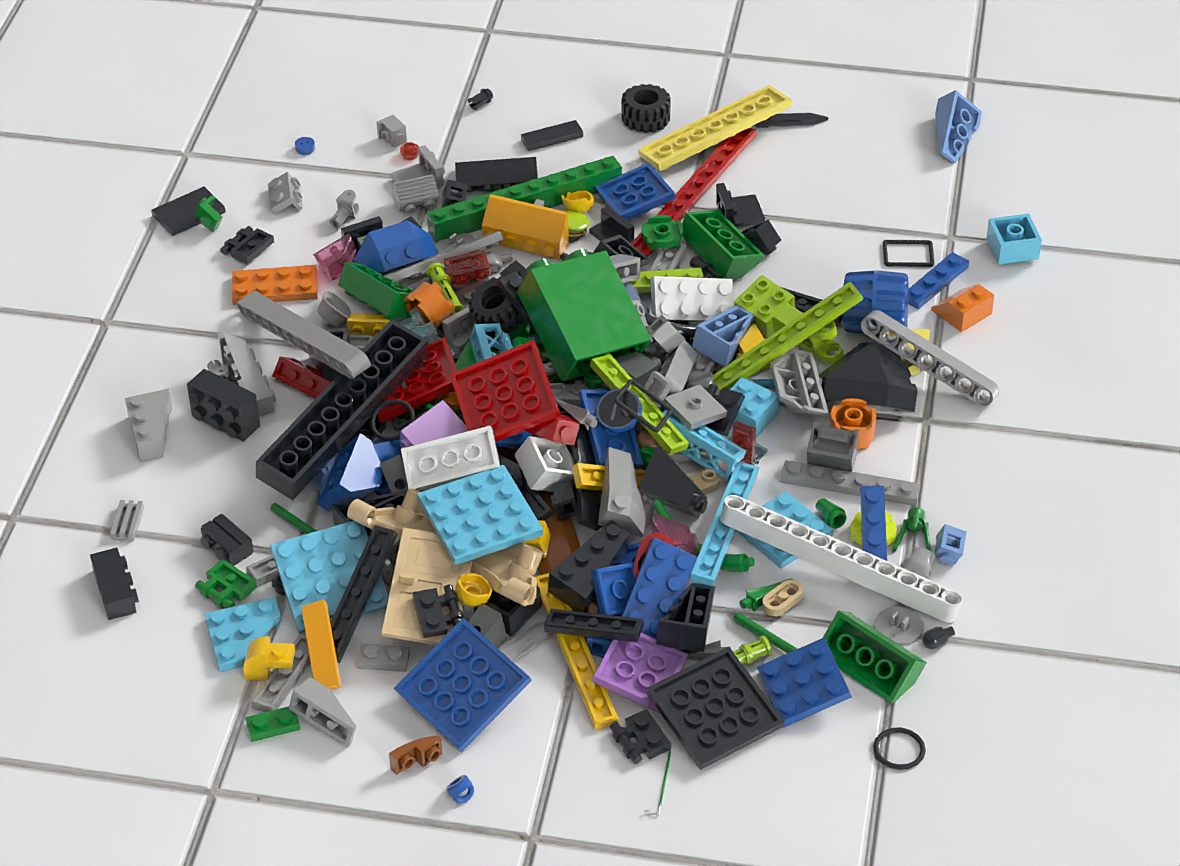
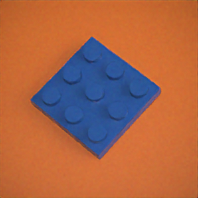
(635, 192)
(804, 682)

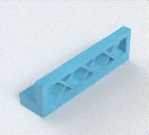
(483, 343)
(716, 446)

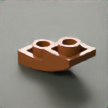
(420, 750)

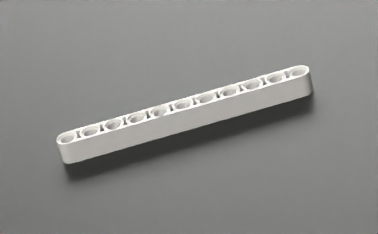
(841, 558)

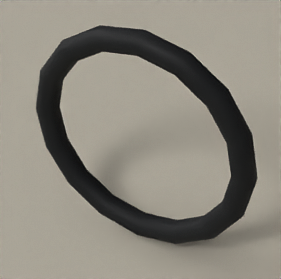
(380, 407)
(899, 766)

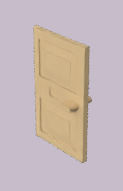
(419, 566)

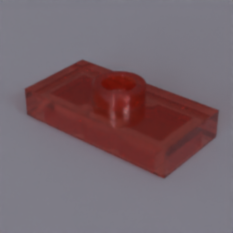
(745, 437)

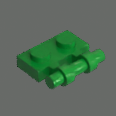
(230, 579)

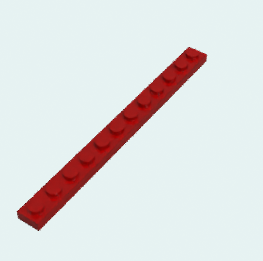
(702, 180)

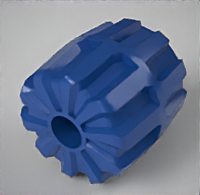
(881, 292)

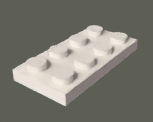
(690, 298)
(450, 458)

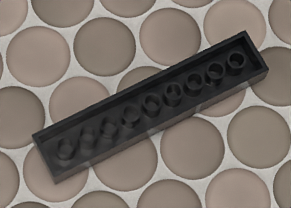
(340, 411)

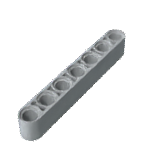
(940, 358)

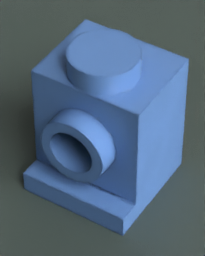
(947, 548)

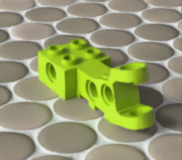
(776, 308)

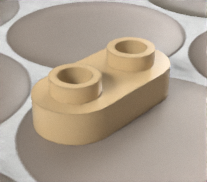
(706, 480)
(782, 598)

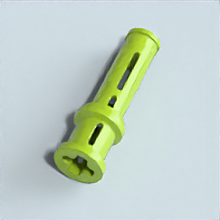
(445, 285)
(749, 652)

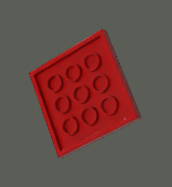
(426, 382)
(506, 392)

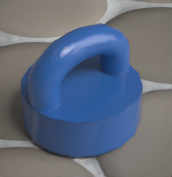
(458, 786)

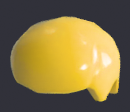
(578, 201)
(473, 590)

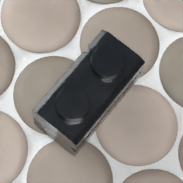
(226, 540)

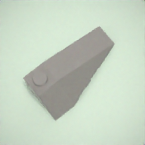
(620, 494)

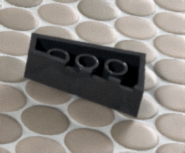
(573, 579)

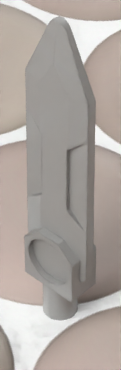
(525, 641)

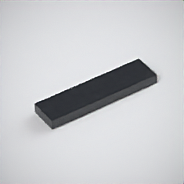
(594, 625)

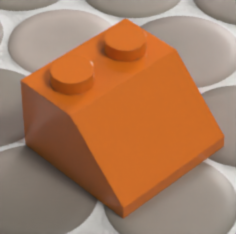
(965, 307)

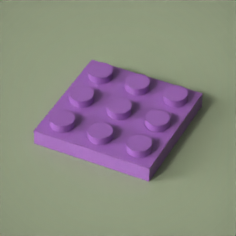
(637, 665)

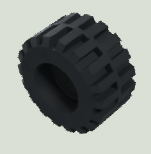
(645, 108)
(486, 309)

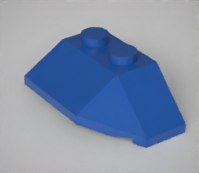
(395, 247)

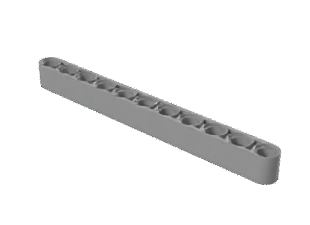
(304, 334)

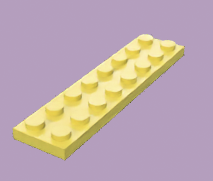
(714, 127)

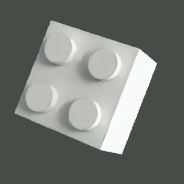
(545, 463)

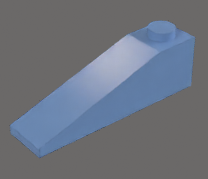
(955, 124)

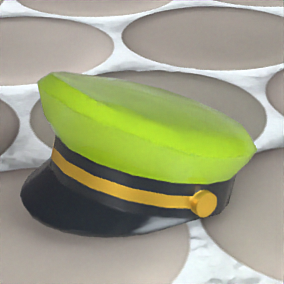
(577, 225)

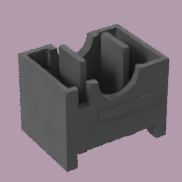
(832, 447)

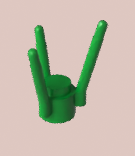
(915, 522)

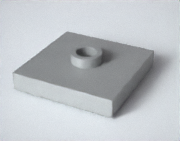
(695, 407)

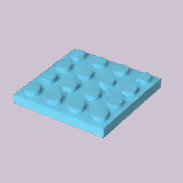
(479, 514)
(320, 568)

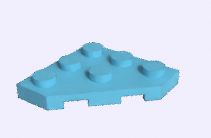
(237, 626)

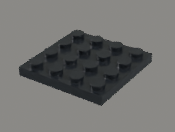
(714, 707)

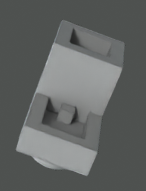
(665, 334)

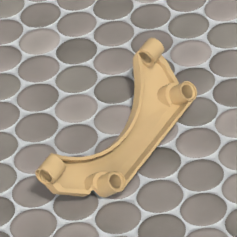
(505, 570)

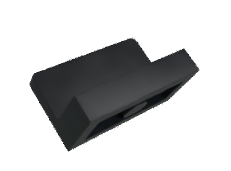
(612, 225)

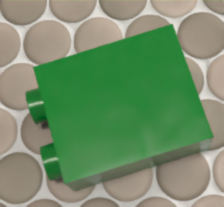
(581, 311)

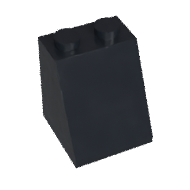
(672, 486)

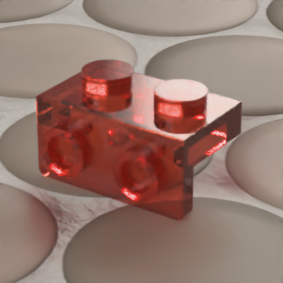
(467, 267)

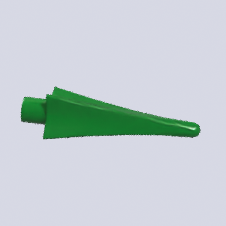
(755, 596)

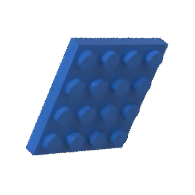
(462, 684)

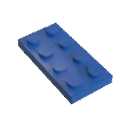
(603, 438)
(658, 584)

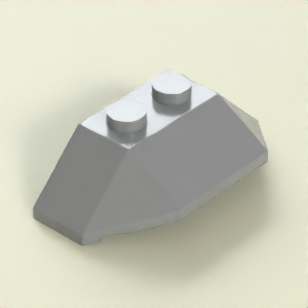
(799, 384)

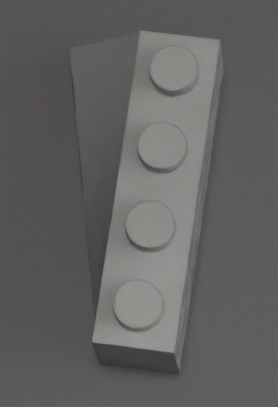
(246, 371)

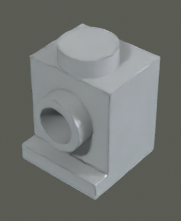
(392, 131)

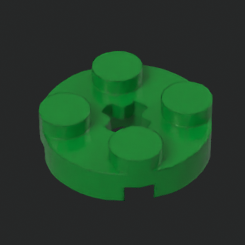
(670, 238)

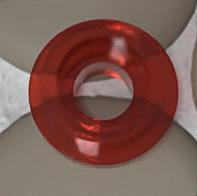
(409, 151)

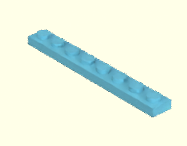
(719, 534)

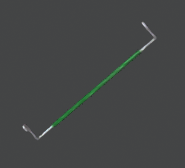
(664, 782)

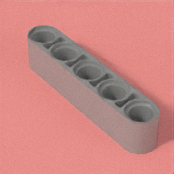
(678, 366)

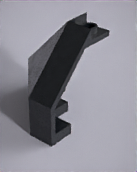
(871, 375)

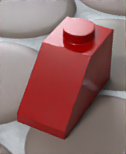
(560, 430)

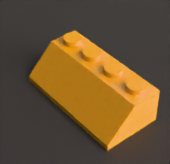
(527, 226)

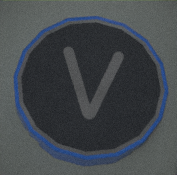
(613, 416)

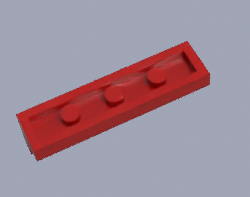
(300, 376)

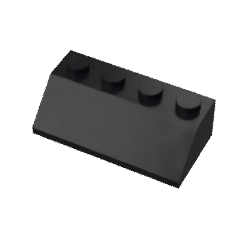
(496, 172)

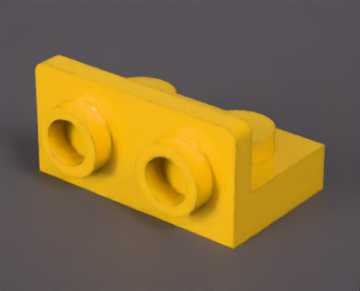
(366, 324)

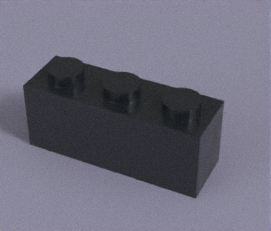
(114, 583)

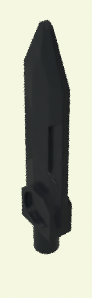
(792, 119)

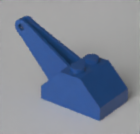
(356, 471)

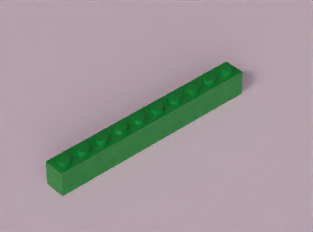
(469, 214)

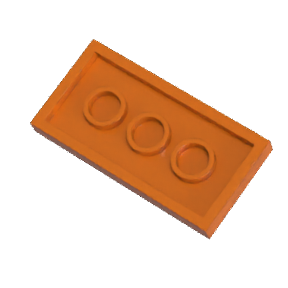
(276, 283)

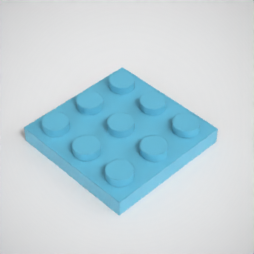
(791, 508)

